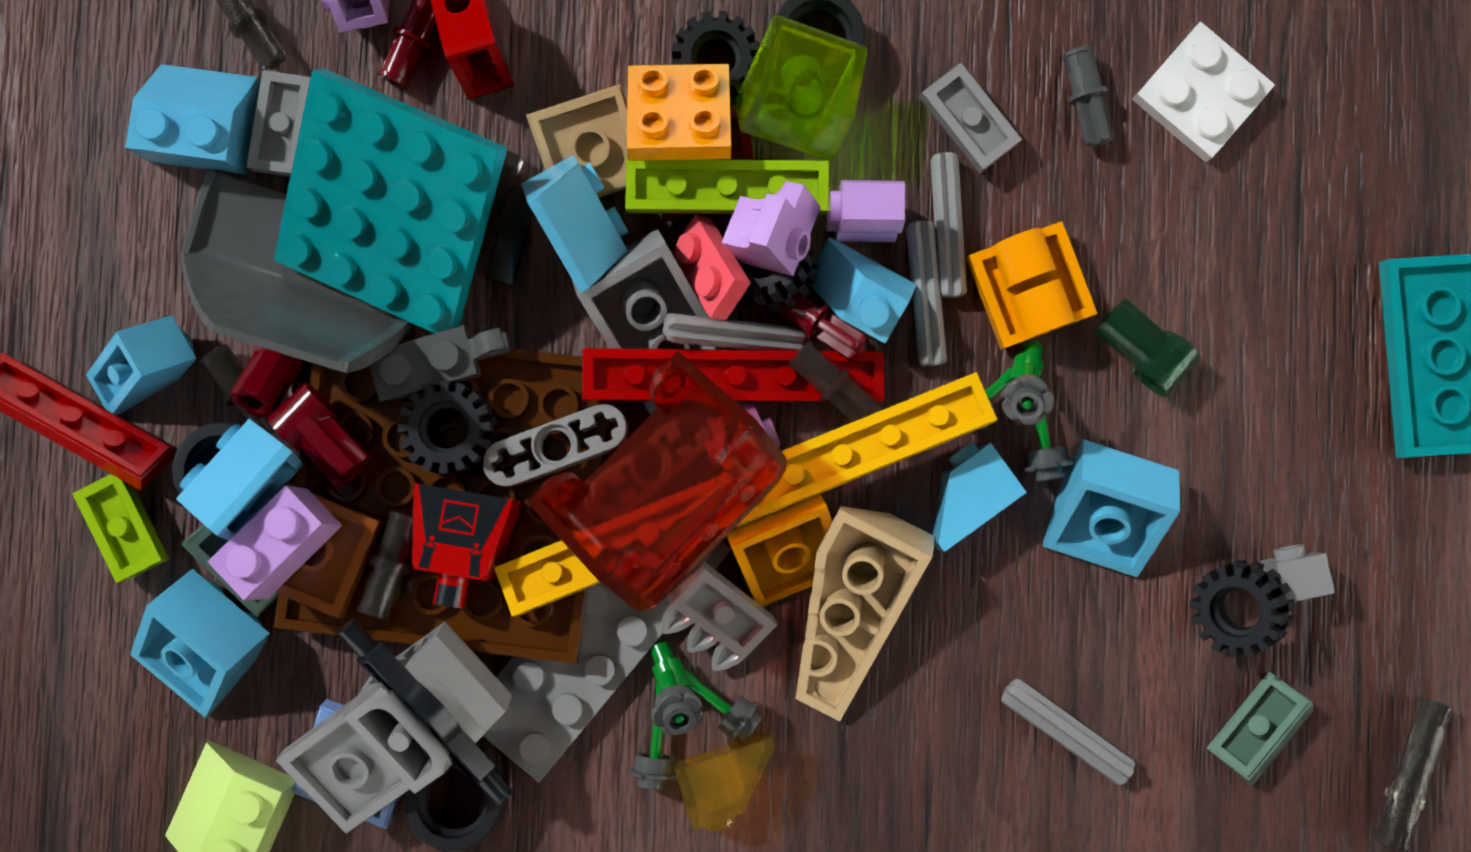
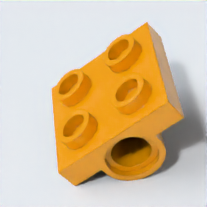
(678, 112)
(1031, 284)

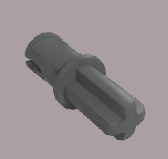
(1088, 95)

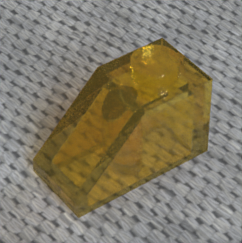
(722, 780)

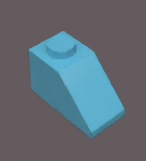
(861, 289)
(140, 363)
(972, 493)

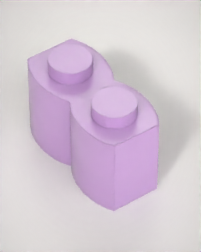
(866, 211)

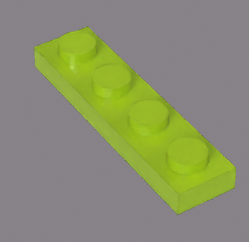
(716, 185)

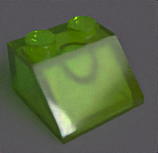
(802, 88)

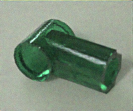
(1157, 356)

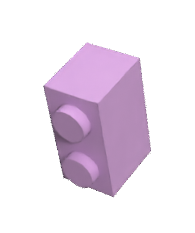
(274, 543)

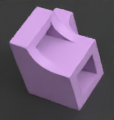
(773, 230)

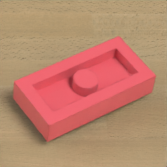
(710, 268)

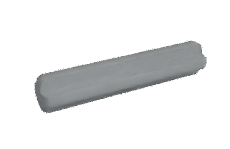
(948, 224)
(927, 293)
(731, 333)
(1068, 731)

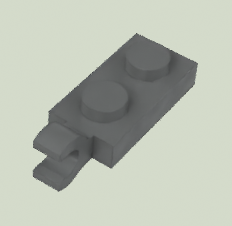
(435, 358)

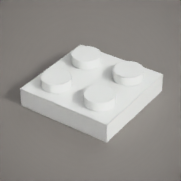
(1203, 92)

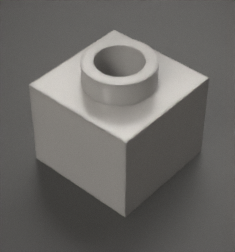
(1303, 570)

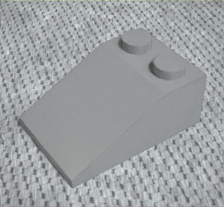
(638, 294)

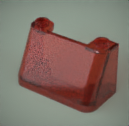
(666, 489)

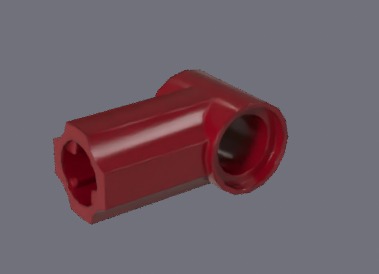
(266, 381)
(310, 425)

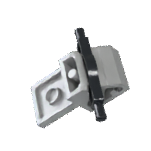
(401, 727)

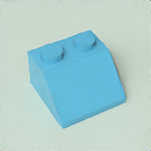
(194, 119)
(576, 220)
(238, 479)
(1113, 508)
(198, 641)

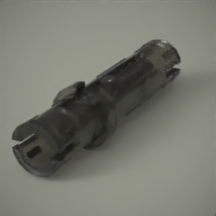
(1413, 775)

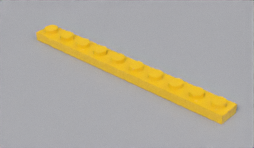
(810, 470)

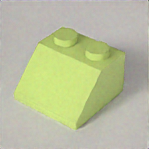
(230, 804)

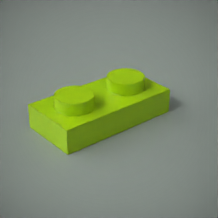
(120, 527)

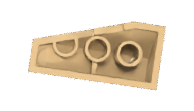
(857, 594)

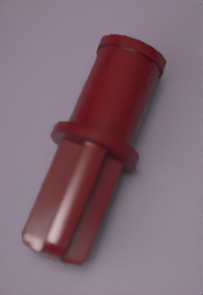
(408, 44)
(824, 326)

